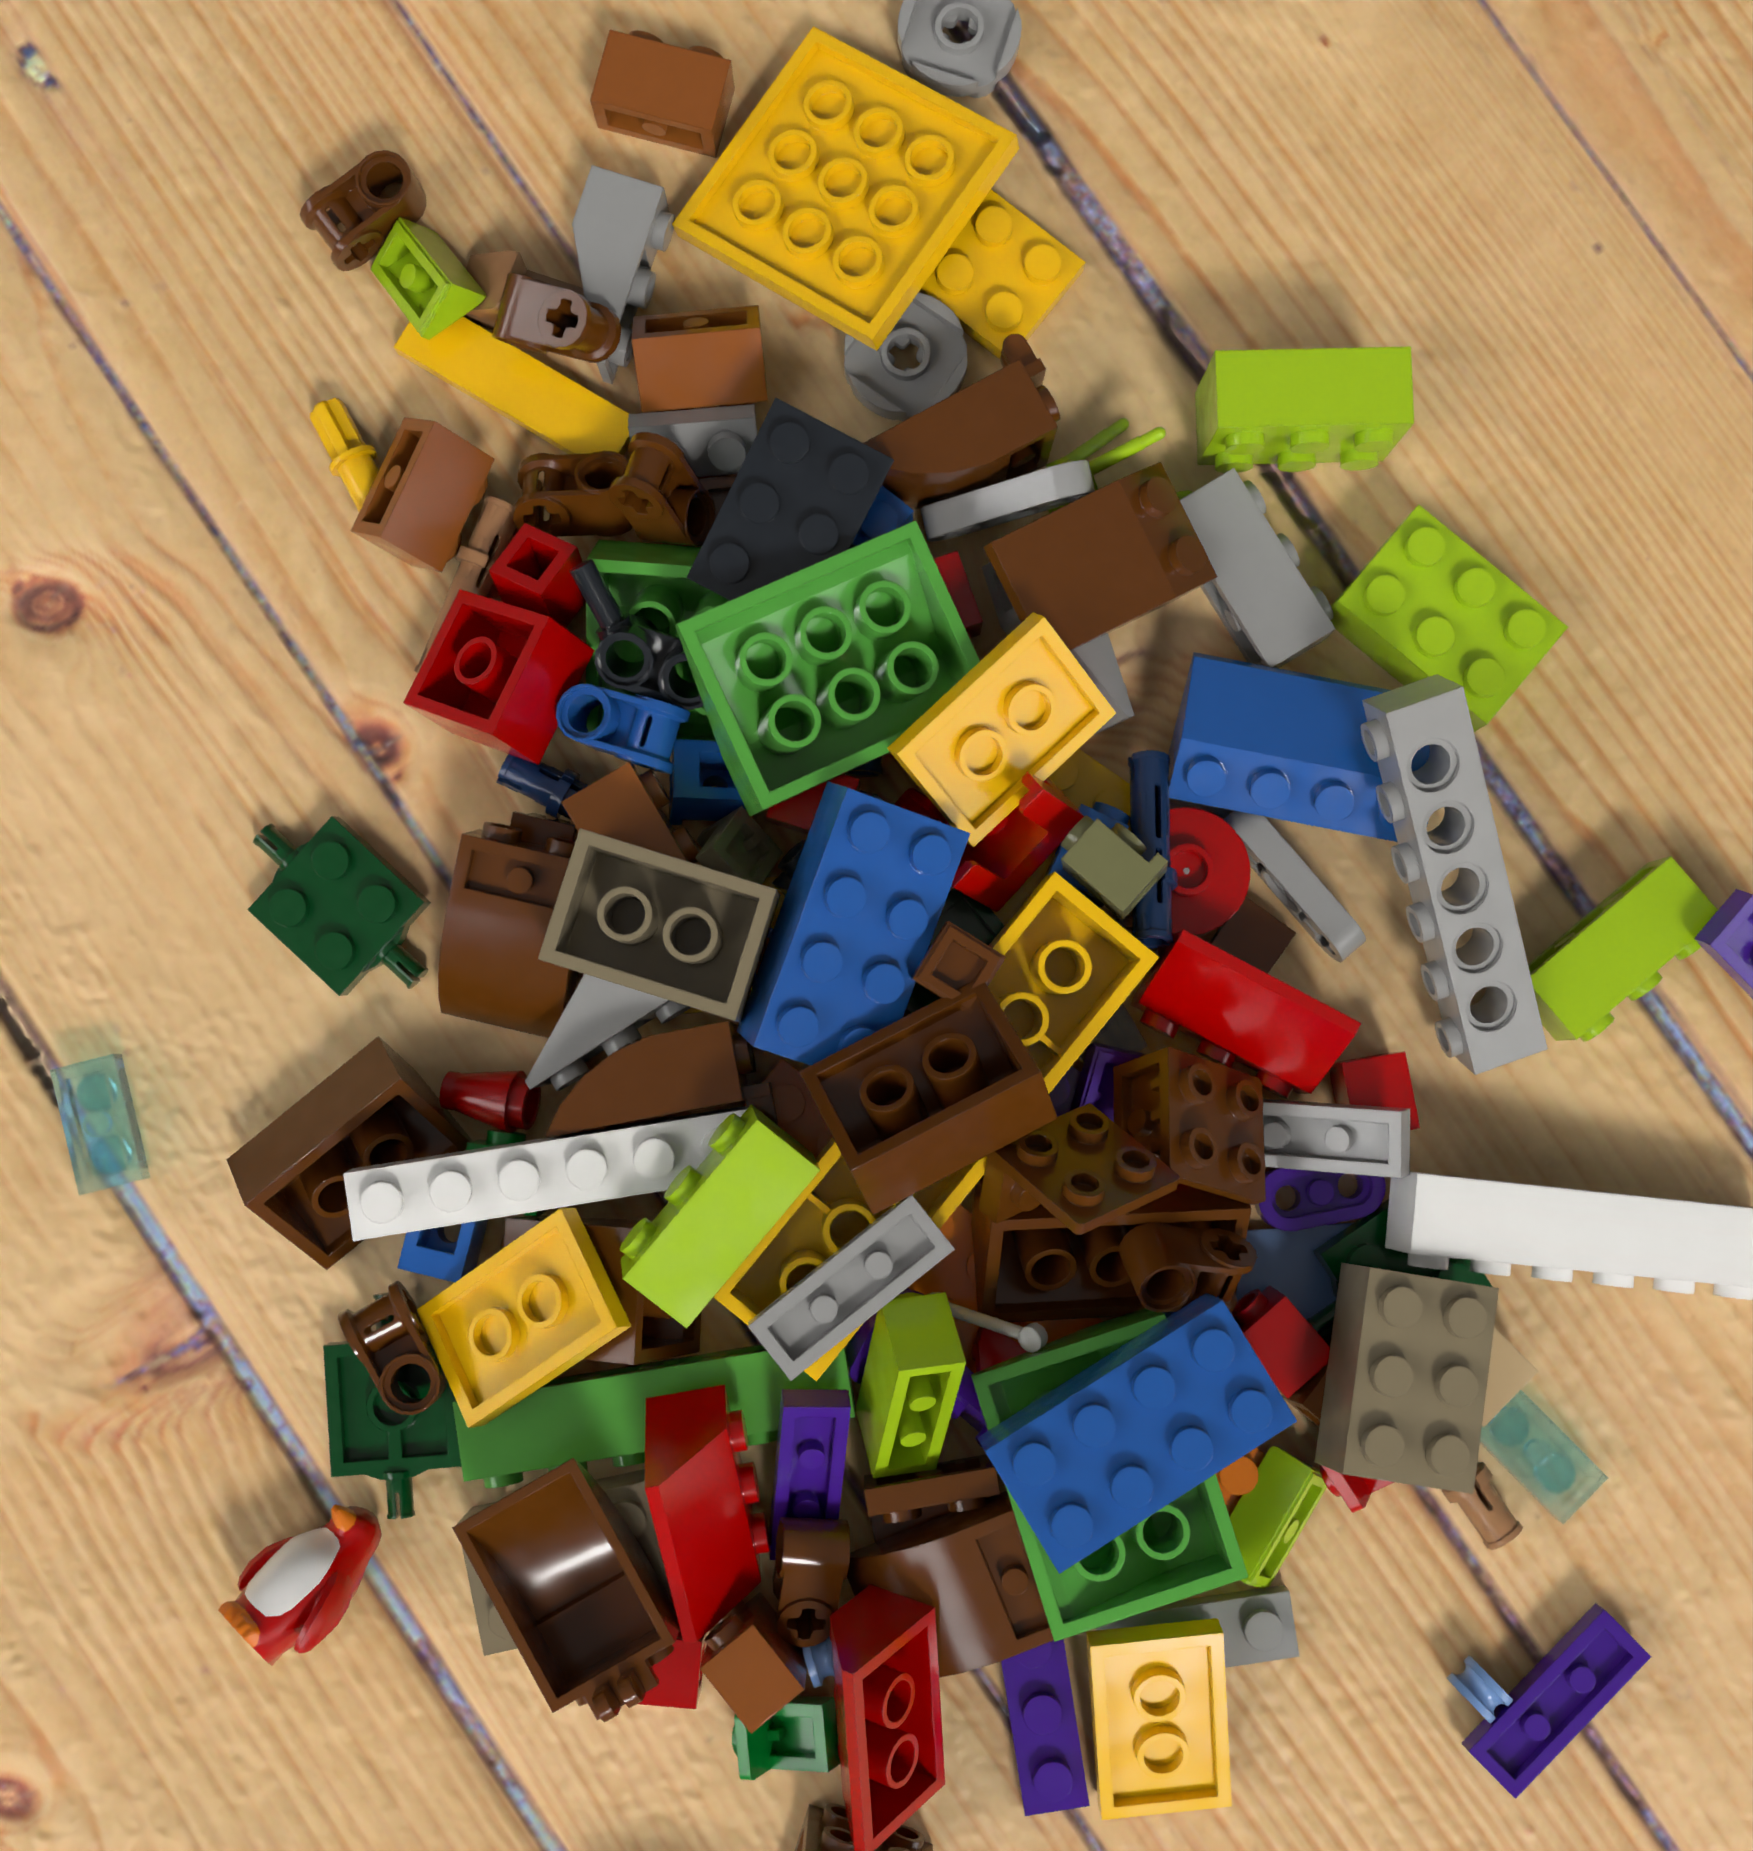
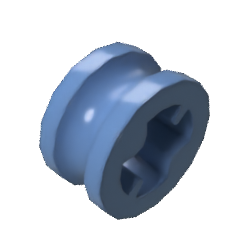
(819, 1661)
(1479, 1689)

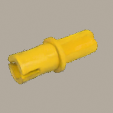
(349, 453)

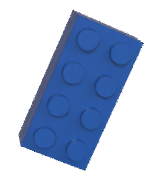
(851, 926)
(1136, 1430)

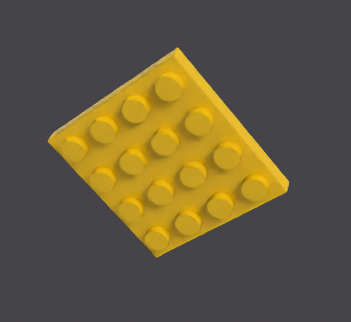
(846, 187)

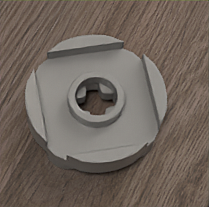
(963, 67)
(907, 392)

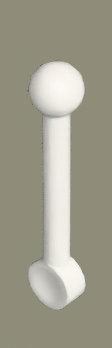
(1030, 1337)

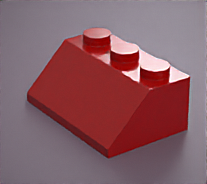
(1242, 1015)
(703, 1504)
(886, 1711)

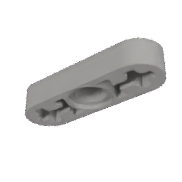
(1007, 500)
(1297, 886)

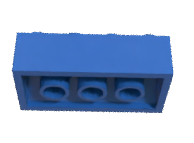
(1278, 746)

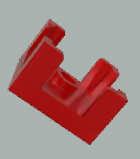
(1014, 847)

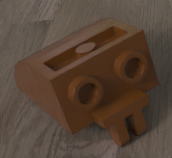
(976, 435)
(497, 924)
(665, 1077)
(972, 1574)
(573, 1590)

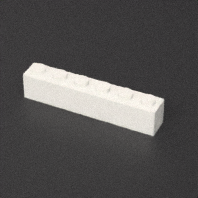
(526, 1175)
(1569, 1231)

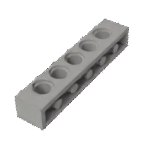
(1507, 1018)

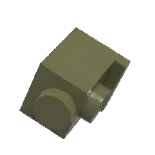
(1110, 864)

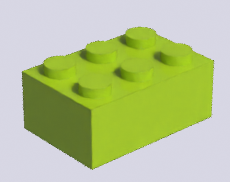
(1303, 407)
(1446, 611)

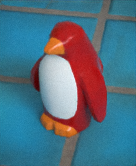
(303, 1584)

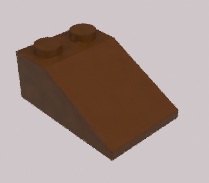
(1103, 558)

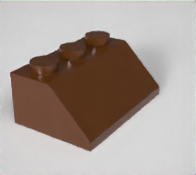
(929, 1096)
(357, 1117)

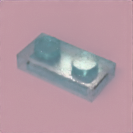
(100, 1124)
(1541, 1457)

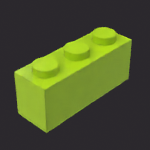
(1618, 950)
(716, 1214)
(909, 1384)

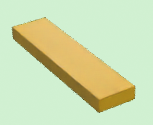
(518, 387)

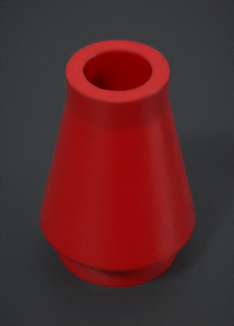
(492, 1098)

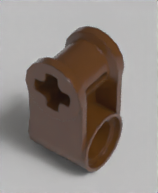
(358, 206)
(555, 321)
(573, 494)
(662, 494)
(1181, 1264)
(392, 1347)
(809, 1576)

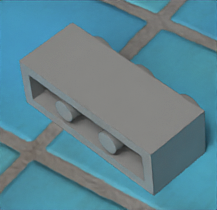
(1258, 580)

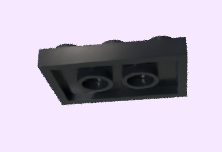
(790, 503)

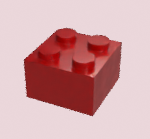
(498, 675)

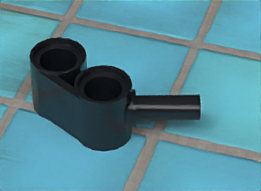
(653, 675)

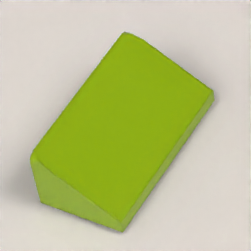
(425, 278)
(1275, 1513)

